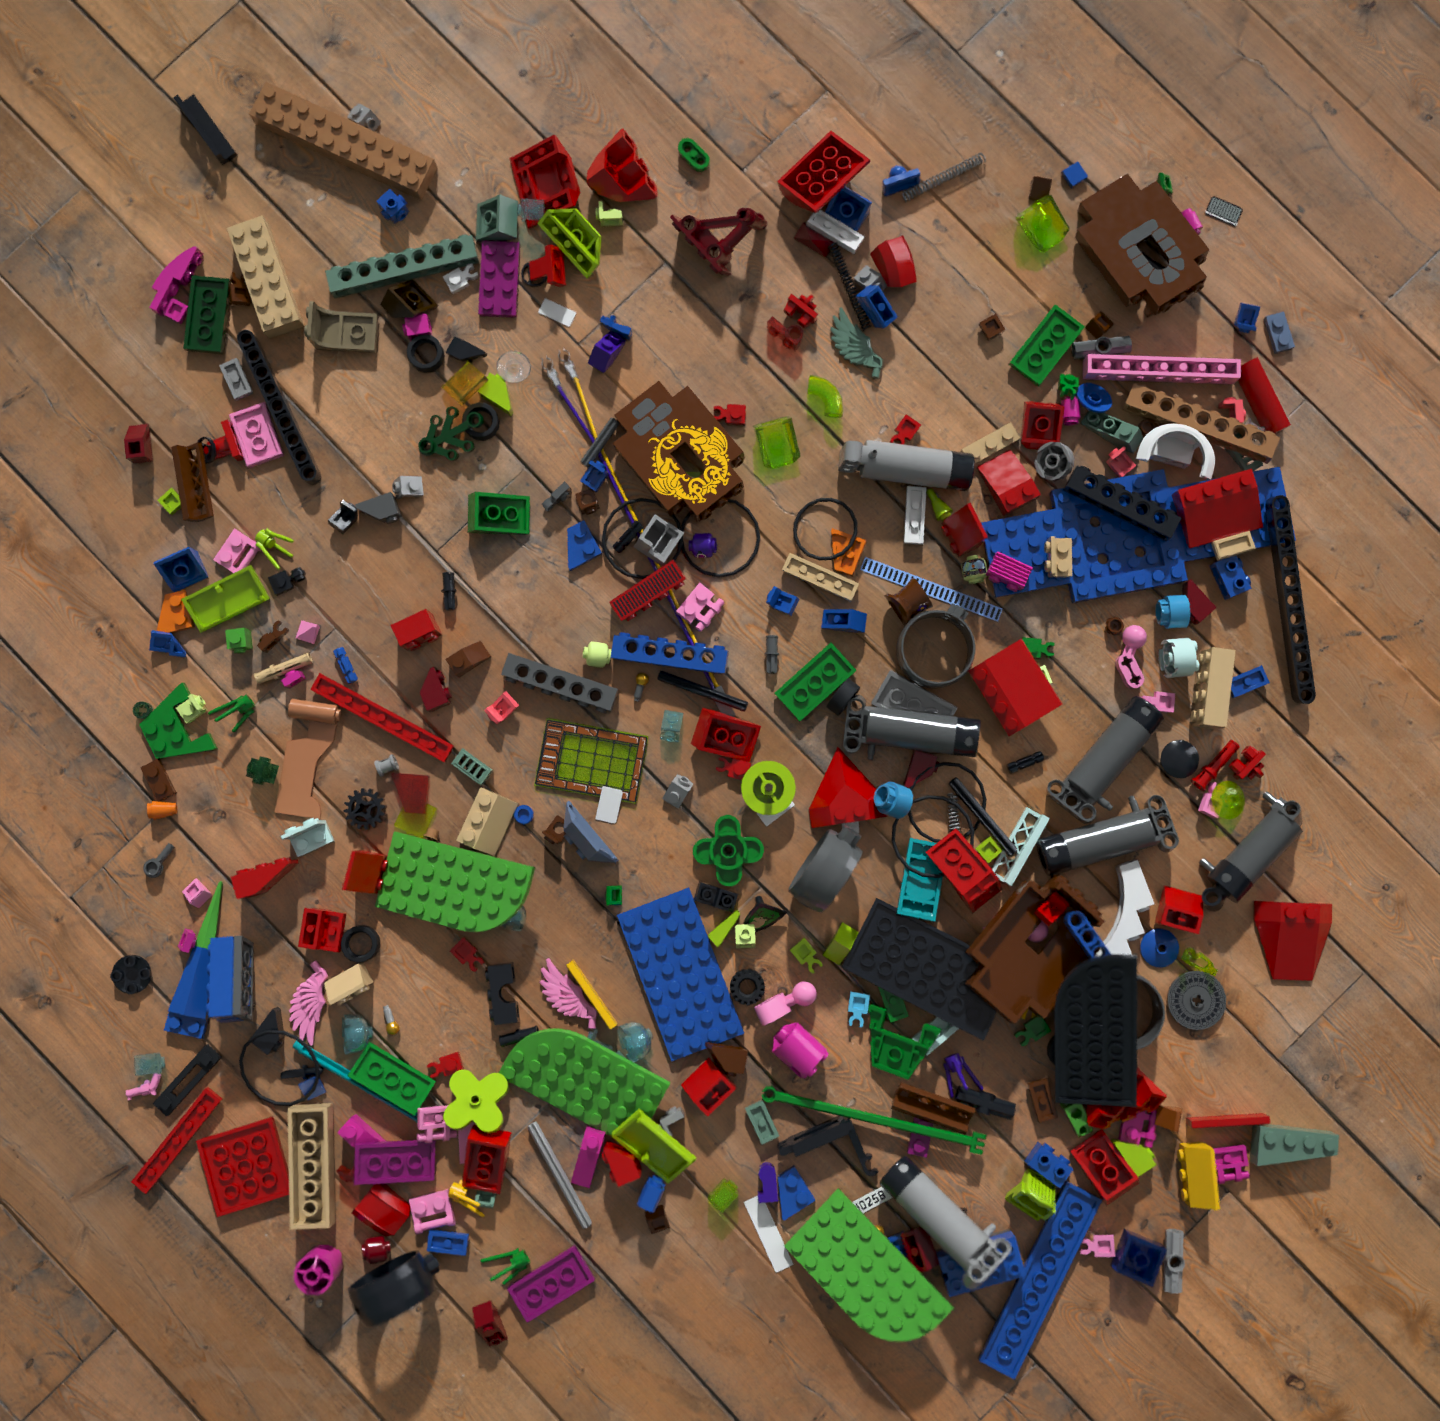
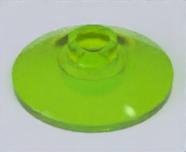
(1228, 800)

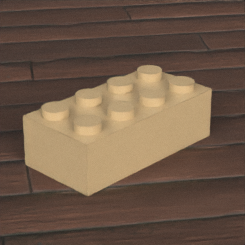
(1213, 688)

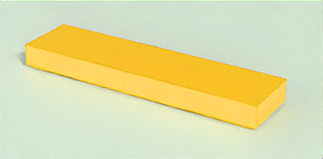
(591, 994)

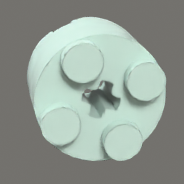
(1178, 657)

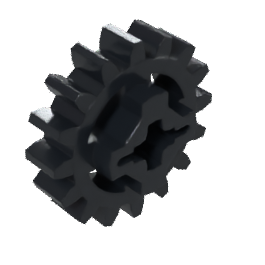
(369, 815)

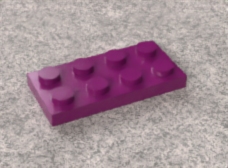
(499, 279)
(394, 1162)
(551, 1283)

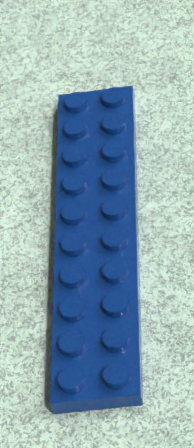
(1044, 1272)

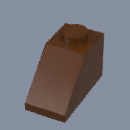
(468, 658)
(728, 1058)

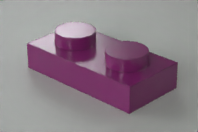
(919, 1144)

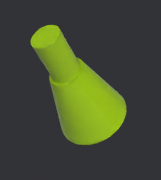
(940, 508)

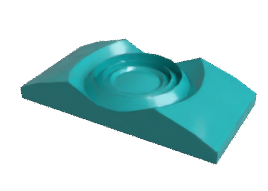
(919, 894)

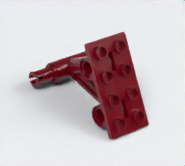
(700, 236)

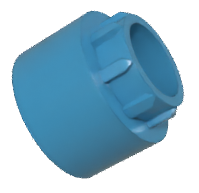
(1173, 611)
(893, 799)

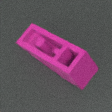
(358, 1131)
(588, 1156)

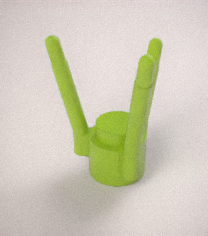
(266, 539)

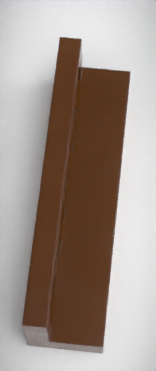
(189, 484)
(932, 1108)

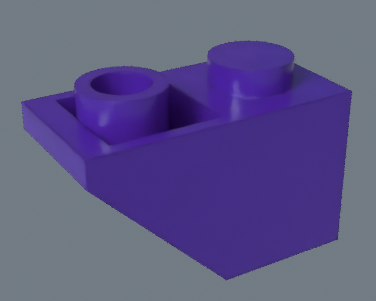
(606, 351)

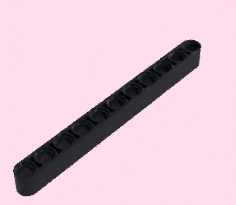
(1283, 593)

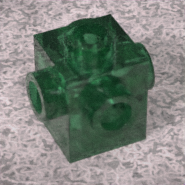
(262, 770)

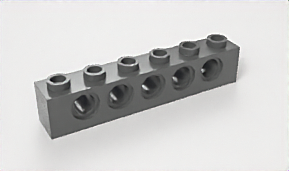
(515, 663)

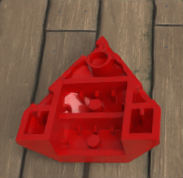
(843, 795)

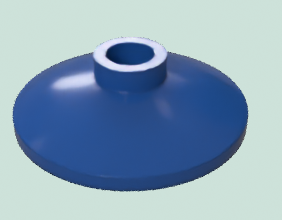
(1094, 397)
(1150, 947)

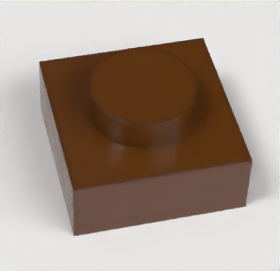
(991, 327)

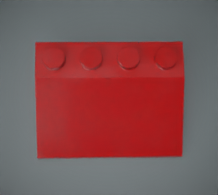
(822, 173)
(1219, 508)
(1015, 687)

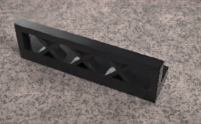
(207, 128)

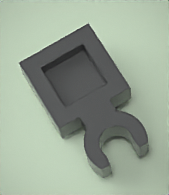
(560, 494)

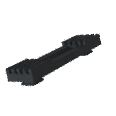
(206, 1060)

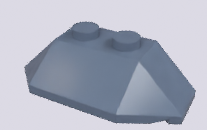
(585, 838)

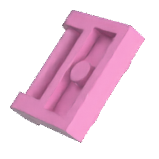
(233, 550)
(429, 1205)

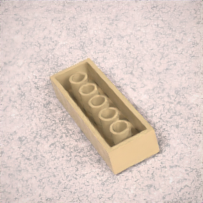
(265, 277)
(311, 1166)

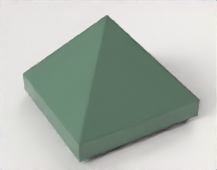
(485, 1199)

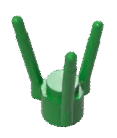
(242, 704)
(519, 1261)

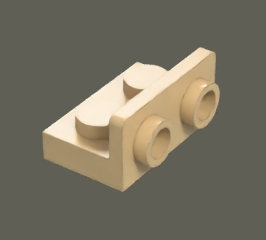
(1058, 557)

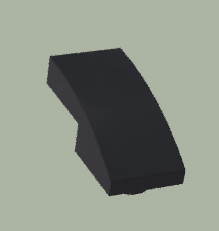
(715, 897)

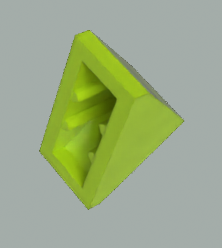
(840, 943)

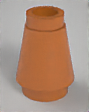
(161, 809)

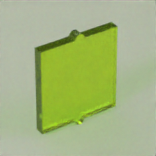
(415, 823)

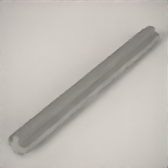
(559, 1175)

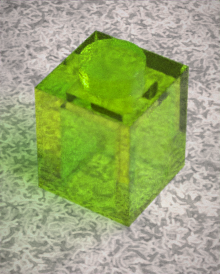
(723, 1194)

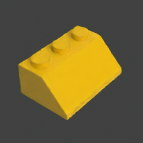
(1198, 1175)

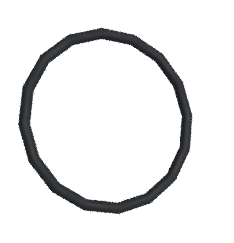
(804, 509)

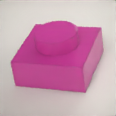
(176, 311)
(293, 678)
(187, 940)

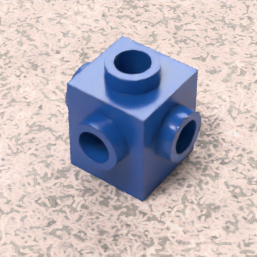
(392, 206)

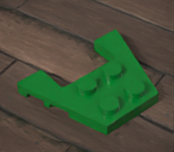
(166, 731)
(895, 1052)

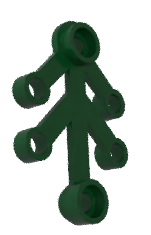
(447, 434)

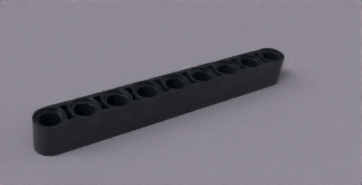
(273, 400)

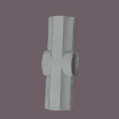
(1173, 1273)

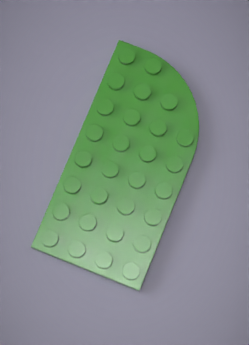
(452, 884)
(583, 1078)
(867, 1273)

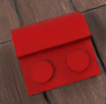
(322, 929)

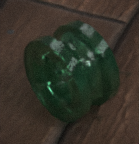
(140, 705)

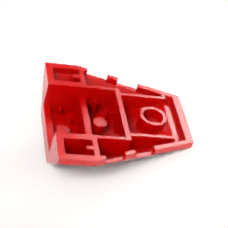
(1292, 936)

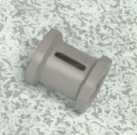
(386, 765)

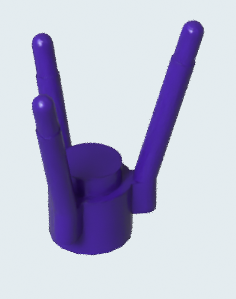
(954, 1063)

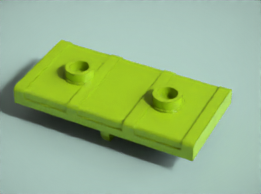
(225, 598)
(653, 1146)

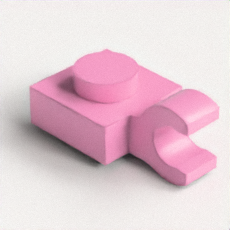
(1162, 701)

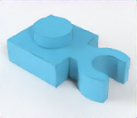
(858, 1005)

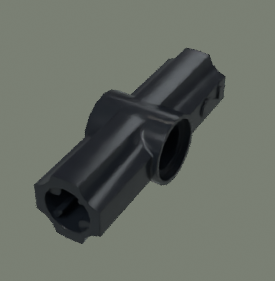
(985, 1102)

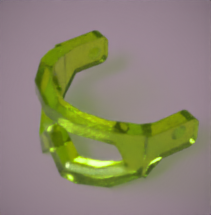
(1209, 968)

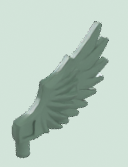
(855, 344)

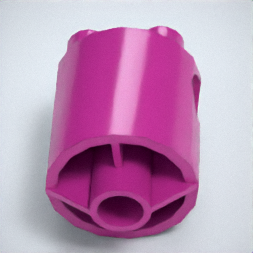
(798, 1049)
(318, 1269)

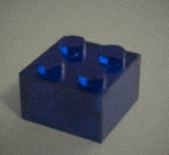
(1138, 1257)

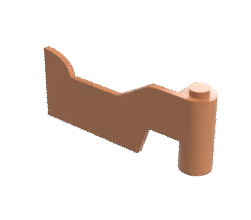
(302, 758)

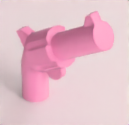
(146, 1088)

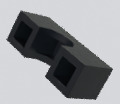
(502, 1010)

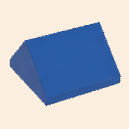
(849, 208)
(181, 569)

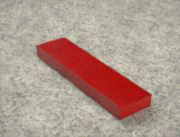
(1228, 1120)

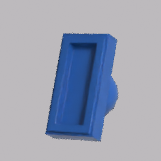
(900, 180)

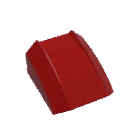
(895, 262)
(1041, 424)
(382, 1210)

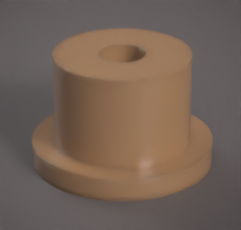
(431, 834)

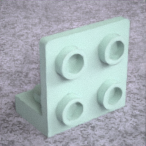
(309, 837)

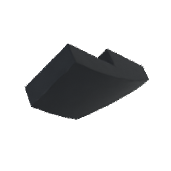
(464, 351)

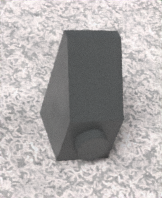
(381, 508)

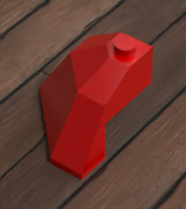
(620, 173)
(1148, 1099)

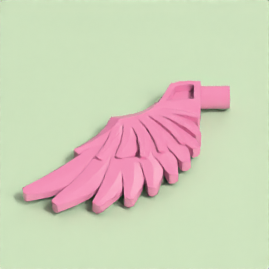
(566, 995)
(309, 1003)

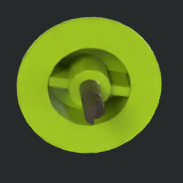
(768, 787)

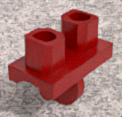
(804, 307)
(1253, 757)

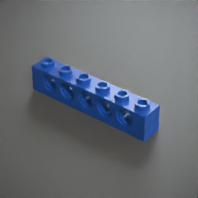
(621, 652)

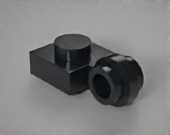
(282, 581)

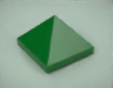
(1165, 182)
(613, 895)

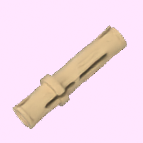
(275, 672)

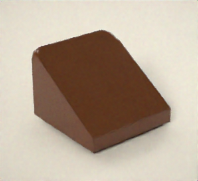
(1039, 187)
(1099, 325)
(658, 1220)

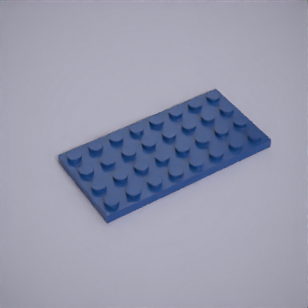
(680, 974)

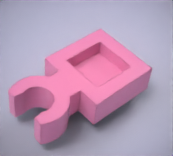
(1206, 802)
(1102, 1245)

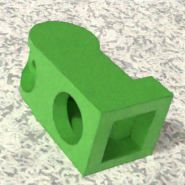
(1077, 1118)

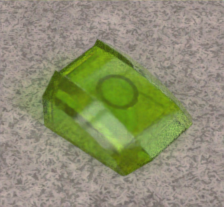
(1043, 223)
(777, 442)

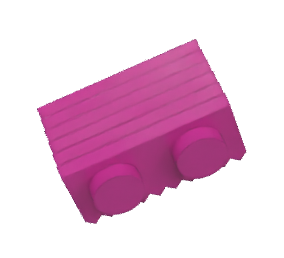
(1008, 571)

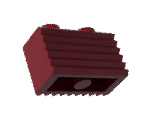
(920, 1249)

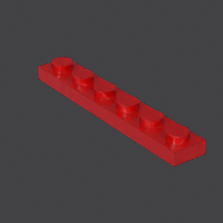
(176, 1140)

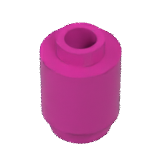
(1192, 218)
(1071, 411)

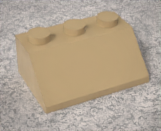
(487, 821)

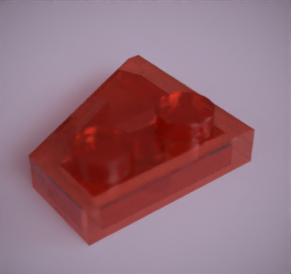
(412, 791)

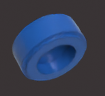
(523, 814)

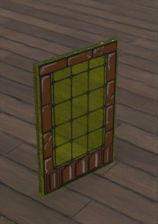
(589, 757)

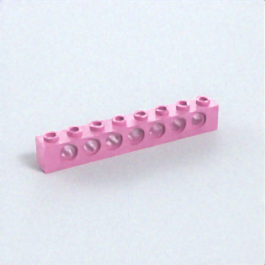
(1161, 369)

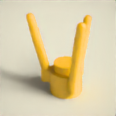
(459, 1194)

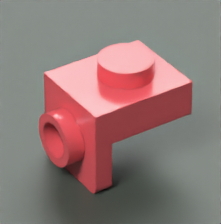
(1235, 408)
(1120, 462)
(501, 708)

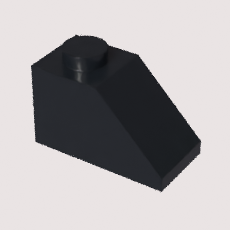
(270, 1042)

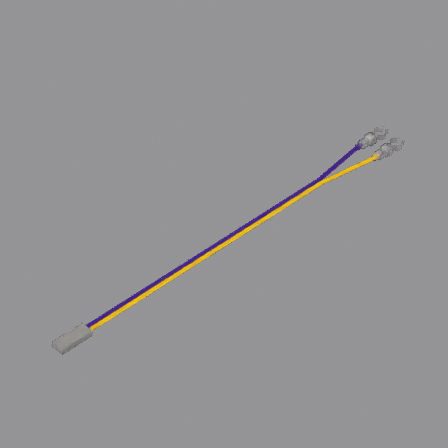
(571, 370)

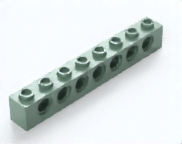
(412, 270)

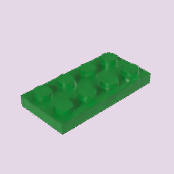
(1046, 345)
(815, 682)
(391, 1079)

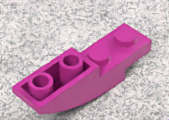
(175, 273)

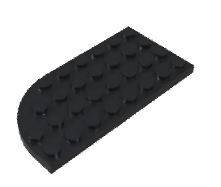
(919, 968)
(1097, 1033)

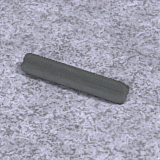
(600, 442)

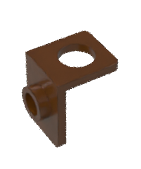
(588, 508)
(550, 835)

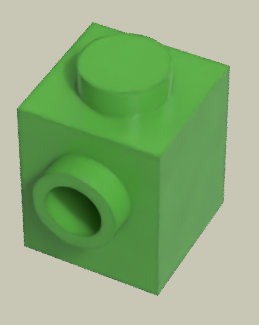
(239, 640)

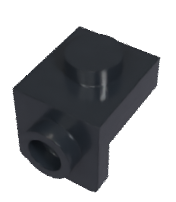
(343, 517)

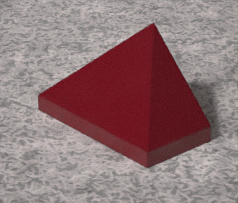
(813, 240)

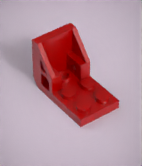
(965, 870)

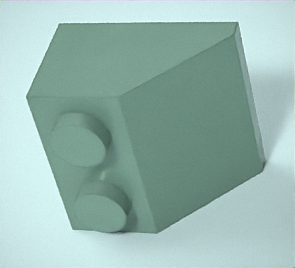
(497, 219)

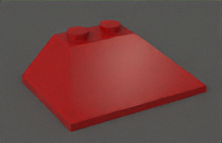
(547, 175)

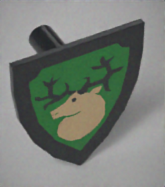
(763, 915)

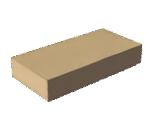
(1233, 545)

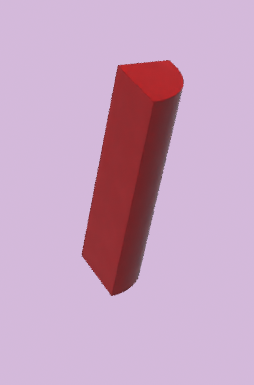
(1262, 397)

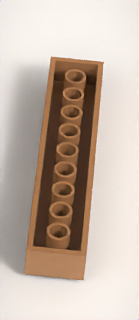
(343, 141)

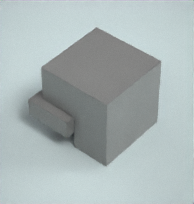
(658, 539)

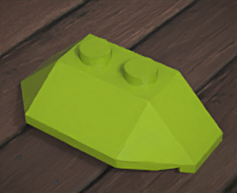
(573, 237)

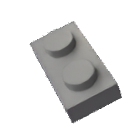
(236, 379)

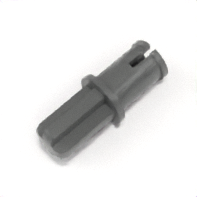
(771, 654)

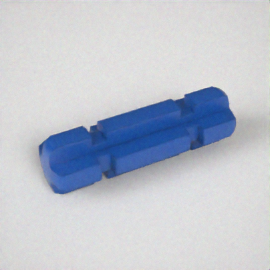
(345, 665)

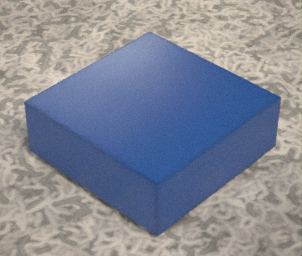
(1074, 174)

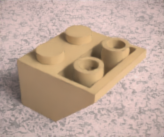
(352, 981)

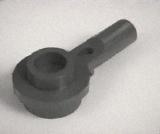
(154, 867)

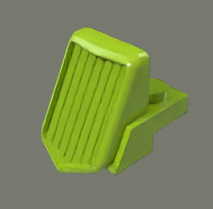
(1033, 1195)

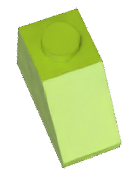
(496, 393)
(1137, 1156)

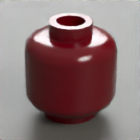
(375, 1249)

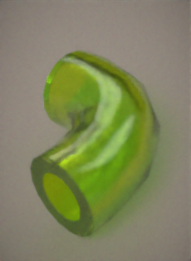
(828, 393)

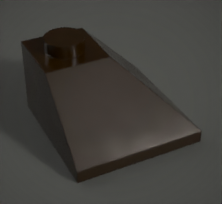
(407, 300)

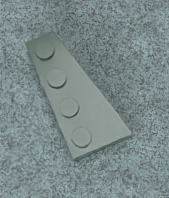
(1287, 1144)

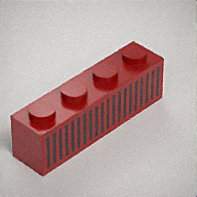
(648, 590)

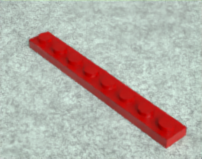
(382, 717)

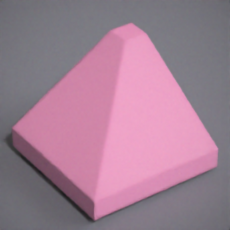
(307, 632)

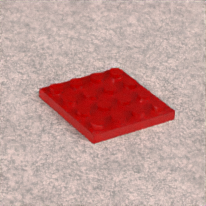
(244, 1166)

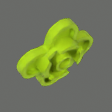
(485, 1111)

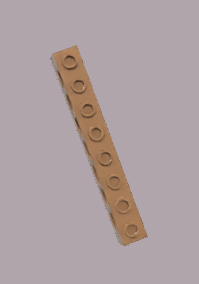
(1212, 418)

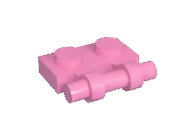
(695, 603)
(433, 1118)

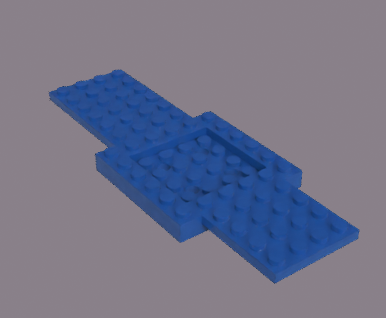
(1124, 572)

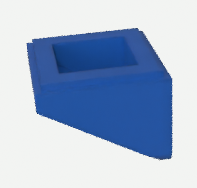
(307, 1085)

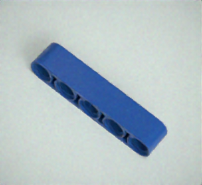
(1078, 930)

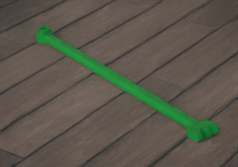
(877, 1119)

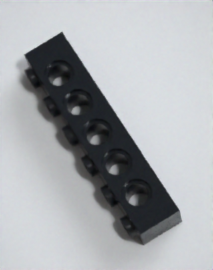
(1111, 504)

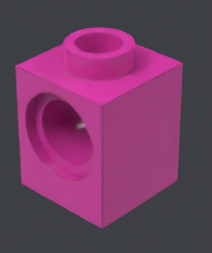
(417, 326)

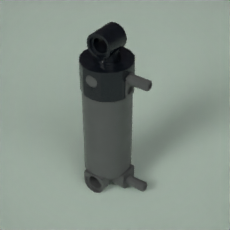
(1254, 854)

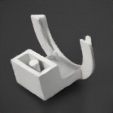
(1175, 446)

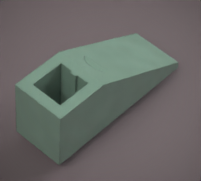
(1113, 430)

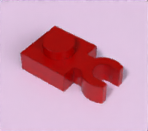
(733, 414)
(906, 429)
(736, 768)
(464, 952)
(448, 1065)

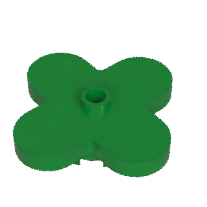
(728, 865)

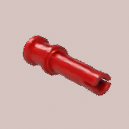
(1210, 771)

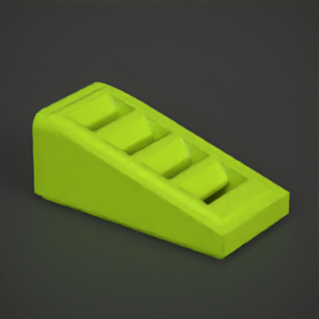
(722, 930)

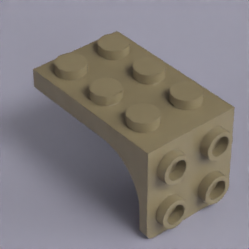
(341, 329)

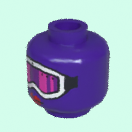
(703, 545)

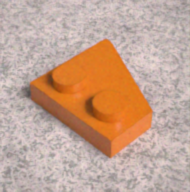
(848, 562)
(174, 614)

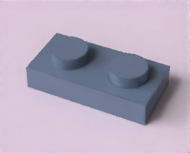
(1279, 332)

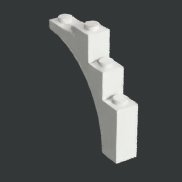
(1133, 897)

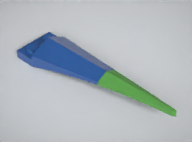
(188, 1007)

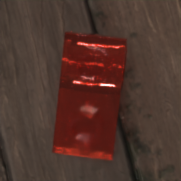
(776, 329)

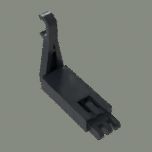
(823, 1134)

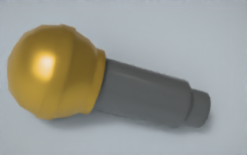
(641, 680)

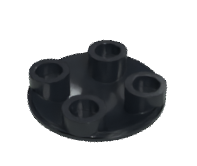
(1179, 759)
(131, 974)

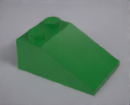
(498, 513)

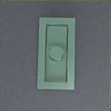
(762, 1121)

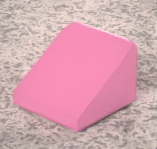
(196, 893)

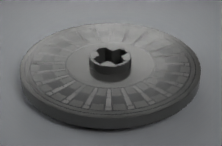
(1186, 988)

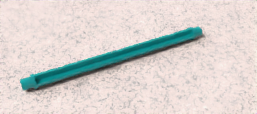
(343, 1072)

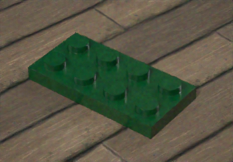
(207, 314)

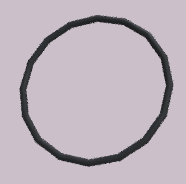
(605, 530)
(737, 570)
(955, 765)
(894, 832)
(256, 1092)

